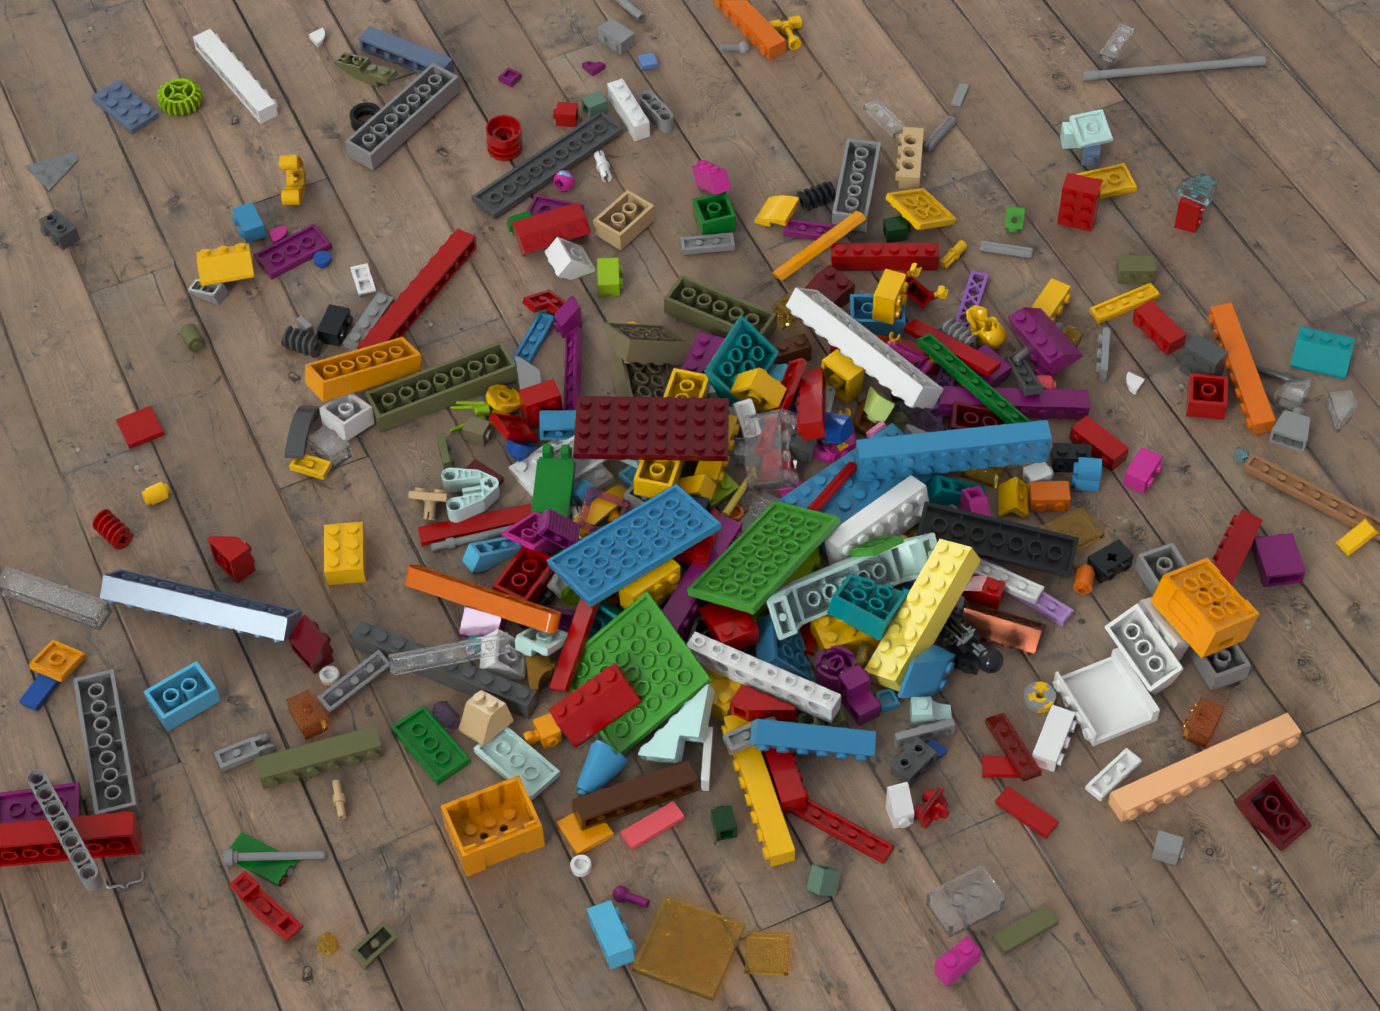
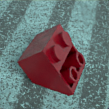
(311, 644)

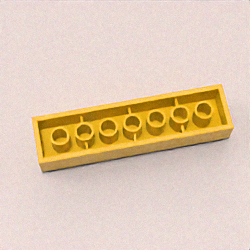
(659, 475)

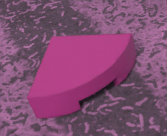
(278, 233)

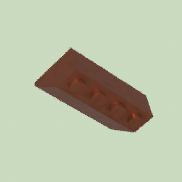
(1004, 628)

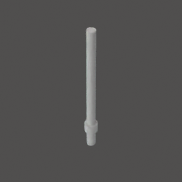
(450, 543)

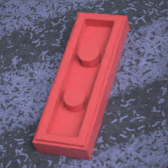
(652, 825)

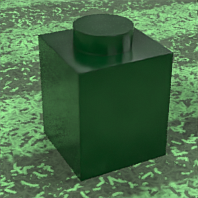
(895, 229)
(723, 823)

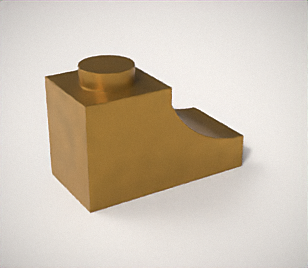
(539, 671)

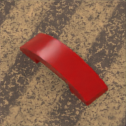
(265, 907)

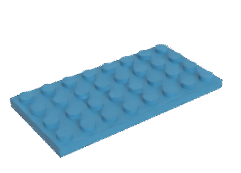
(853, 494)
(633, 545)

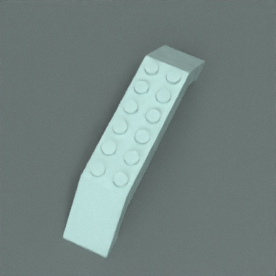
(812, 594)

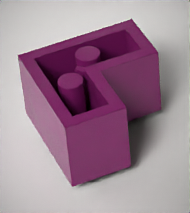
(856, 695)

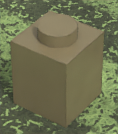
(477, 431)

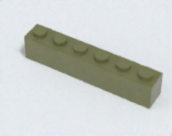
(319, 757)

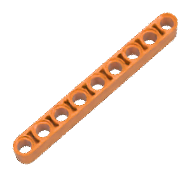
(483, 599)

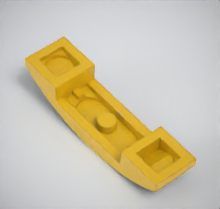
(601, 508)

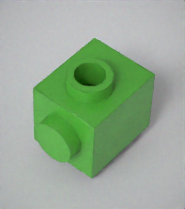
(1011, 212)

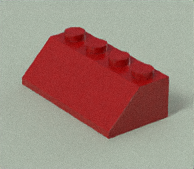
(540, 230)
(595, 705)

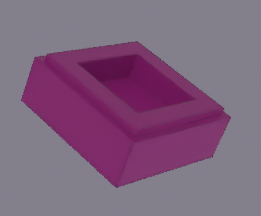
(510, 77)

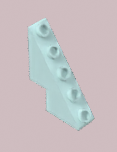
(686, 725)

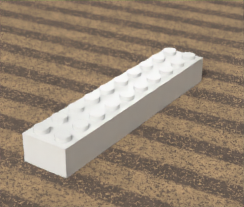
(864, 348)

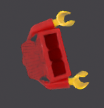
(919, 293)

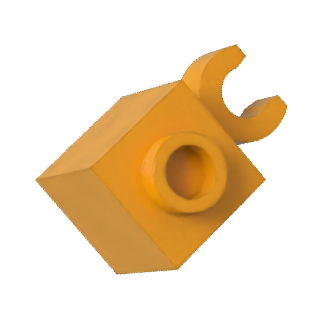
(544, 731)

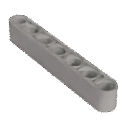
(66, 837)

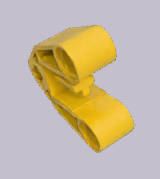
(295, 179)

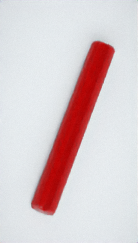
(831, 489)

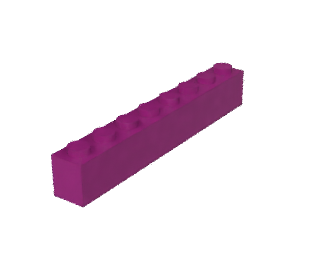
(1049, 404)

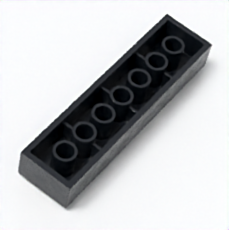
(1001, 539)

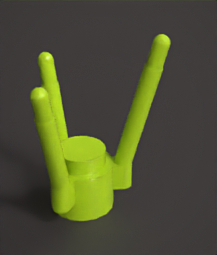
(480, 408)

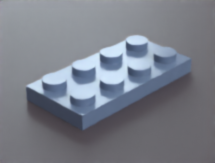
(125, 106)

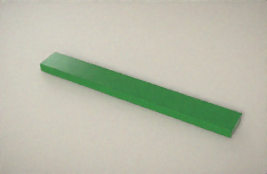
(970, 380)

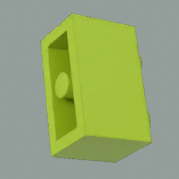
(609, 277)

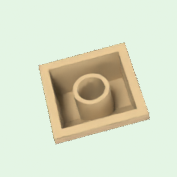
(484, 717)

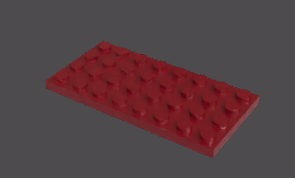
(651, 428)

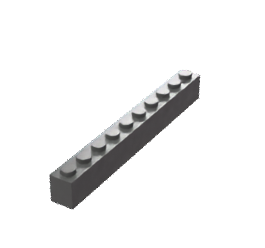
(457, 676)

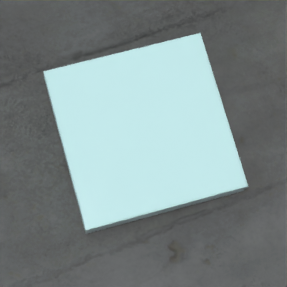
(1091, 128)

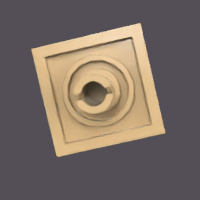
(430, 500)

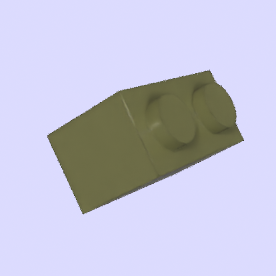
(1135, 268)
(374, 945)

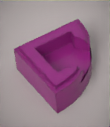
(593, 68)

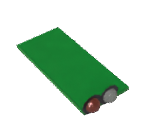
(272, 870)

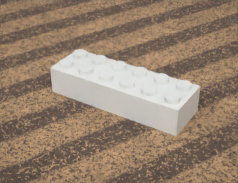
(886, 516)

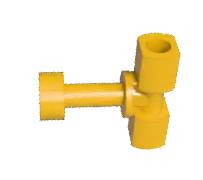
(787, 27)

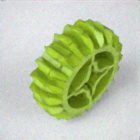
(180, 96)

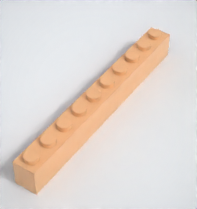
(1204, 767)

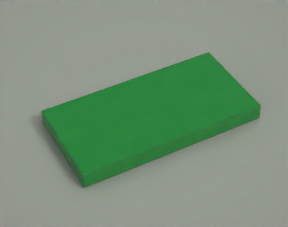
(430, 745)

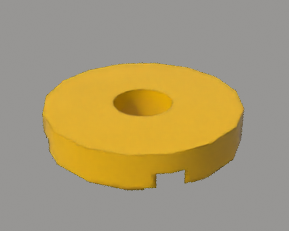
(502, 398)

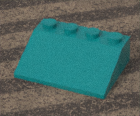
(740, 352)

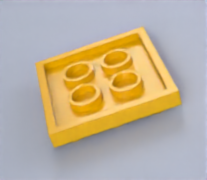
(920, 208)

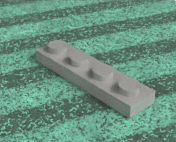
(368, 320)

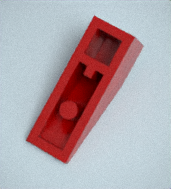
(985, 591)

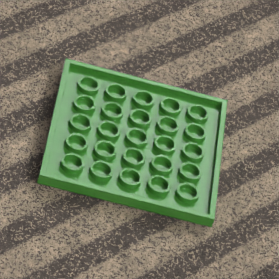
(654, 660)

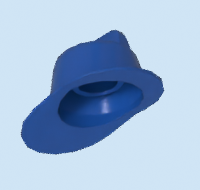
(519, 449)

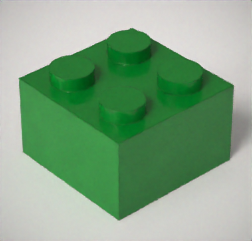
(714, 214)

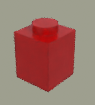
(566, 114)

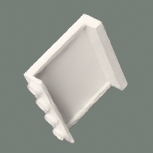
(1107, 698)

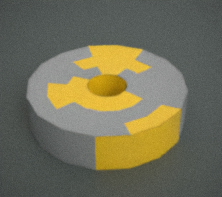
(1042, 689)

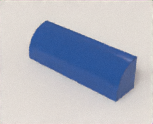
(838, 426)

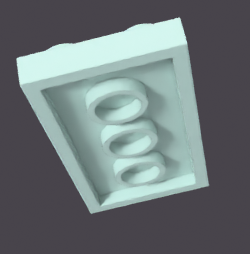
(513, 757)

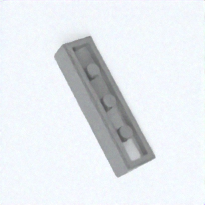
(353, 681)

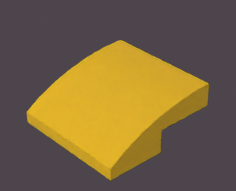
(777, 210)

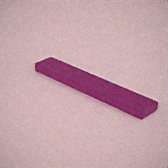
(572, 374)

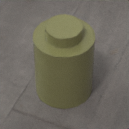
(192, 337)

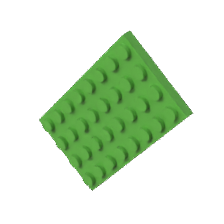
(763, 557)

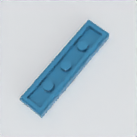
(535, 337)

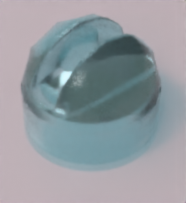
(1241, 455)

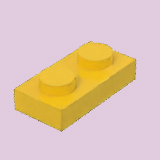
(311, 466)

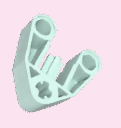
(478, 491)

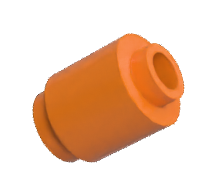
(1084, 579)

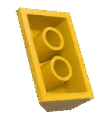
(225, 264)

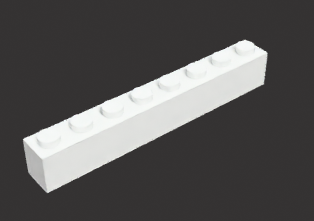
(236, 76)

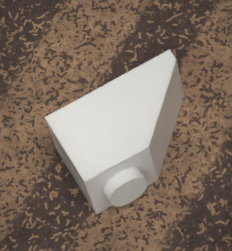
(899, 805)

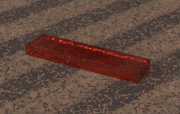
(1013, 747)

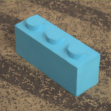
(611, 934)

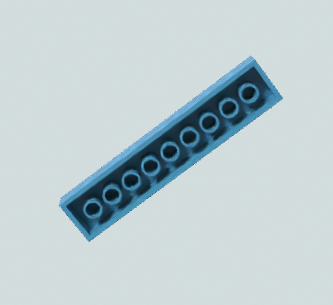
(953, 450)

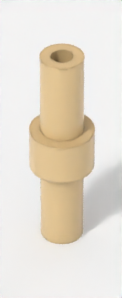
(339, 799)

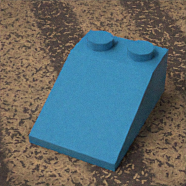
(927, 673)

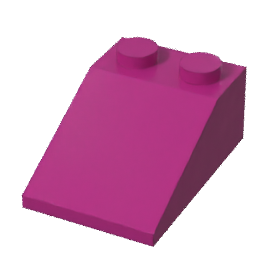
(525, 534)

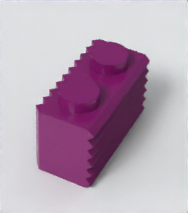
(558, 528)

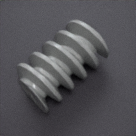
(959, 332)

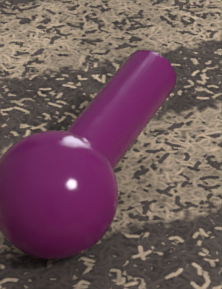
(622, 894)

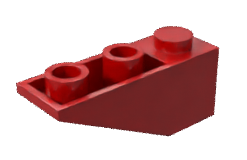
(754, 705)

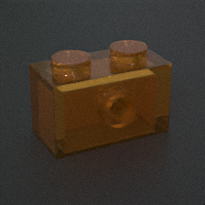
(307, 714)
(1202, 722)

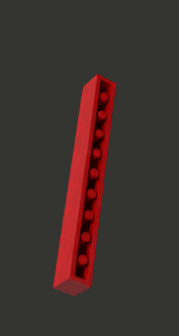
(422, 289)

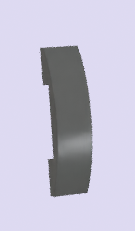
(299, 431)

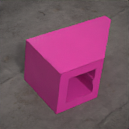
(975, 501)

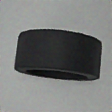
(359, 110)

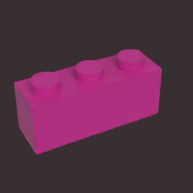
(711, 177)

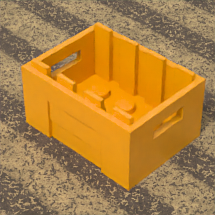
(1204, 607)
(486, 813)

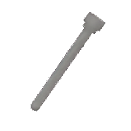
(232, 856)

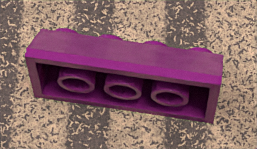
(1043, 339)

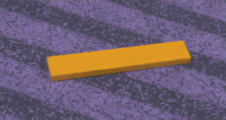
(819, 245)

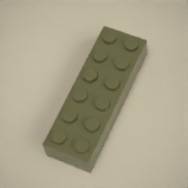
(715, 309)

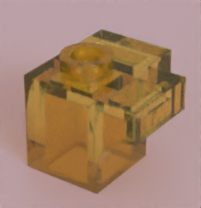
(784, 317)

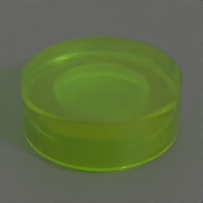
(569, 596)

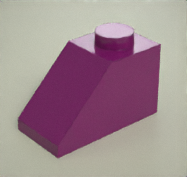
(568, 317)

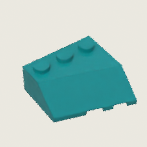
(866, 605)

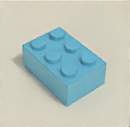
(182, 696)

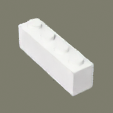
(628, 110)

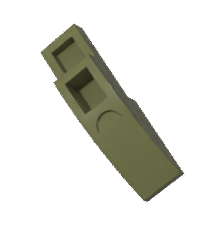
(364, 70)

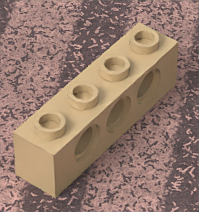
(910, 158)

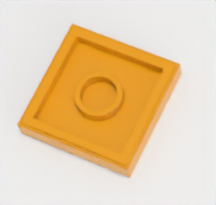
(57, 661)
(583, 840)

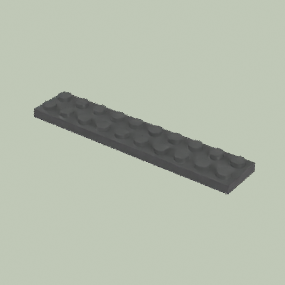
(544, 165)

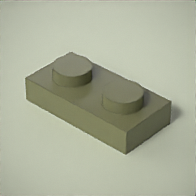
(444, 447)

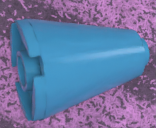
(599, 768)

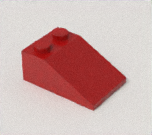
(730, 625)

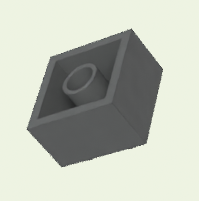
(1203, 357)

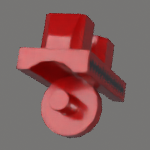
(933, 809)

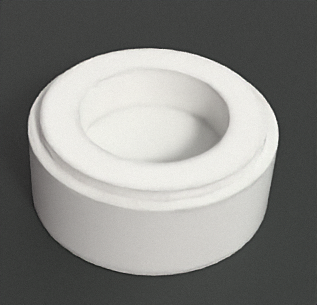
(329, 675)
(581, 865)

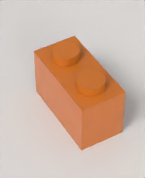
(1049, 496)

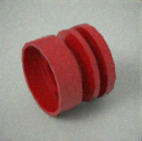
(504, 137)

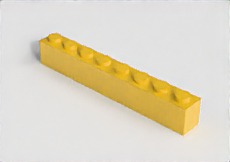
(762, 799)

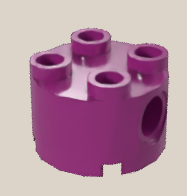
(831, 664)

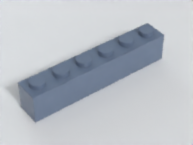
(402, 51)

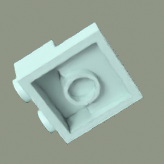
(534, 641)

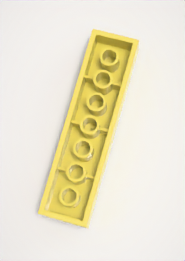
(923, 612)

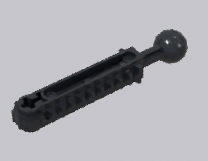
(967, 640)

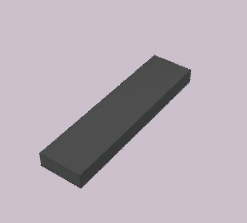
(1024, 376)

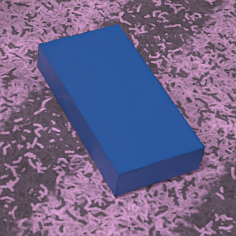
(38, 692)

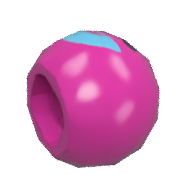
(564, 180)

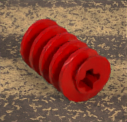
(112, 529)

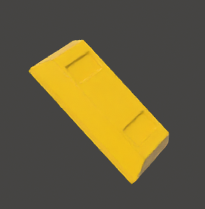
(1356, 537)

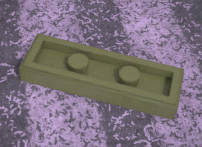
(1025, 929)

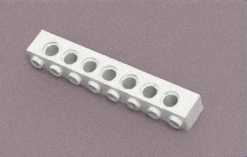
(765, 677)

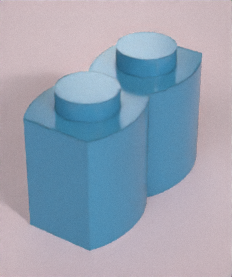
(1087, 474)

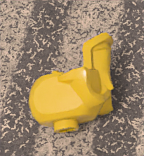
(987, 329)

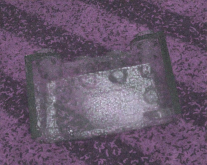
(768, 451)

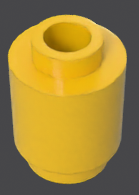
(156, 493)

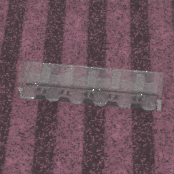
(54, 598)

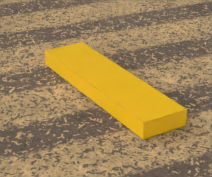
(1124, 303)

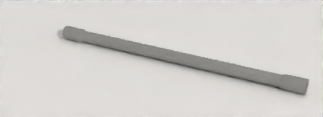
(1170, 68)

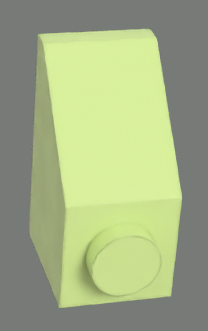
(877, 405)

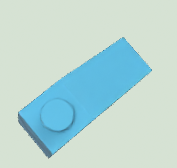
(489, 553)

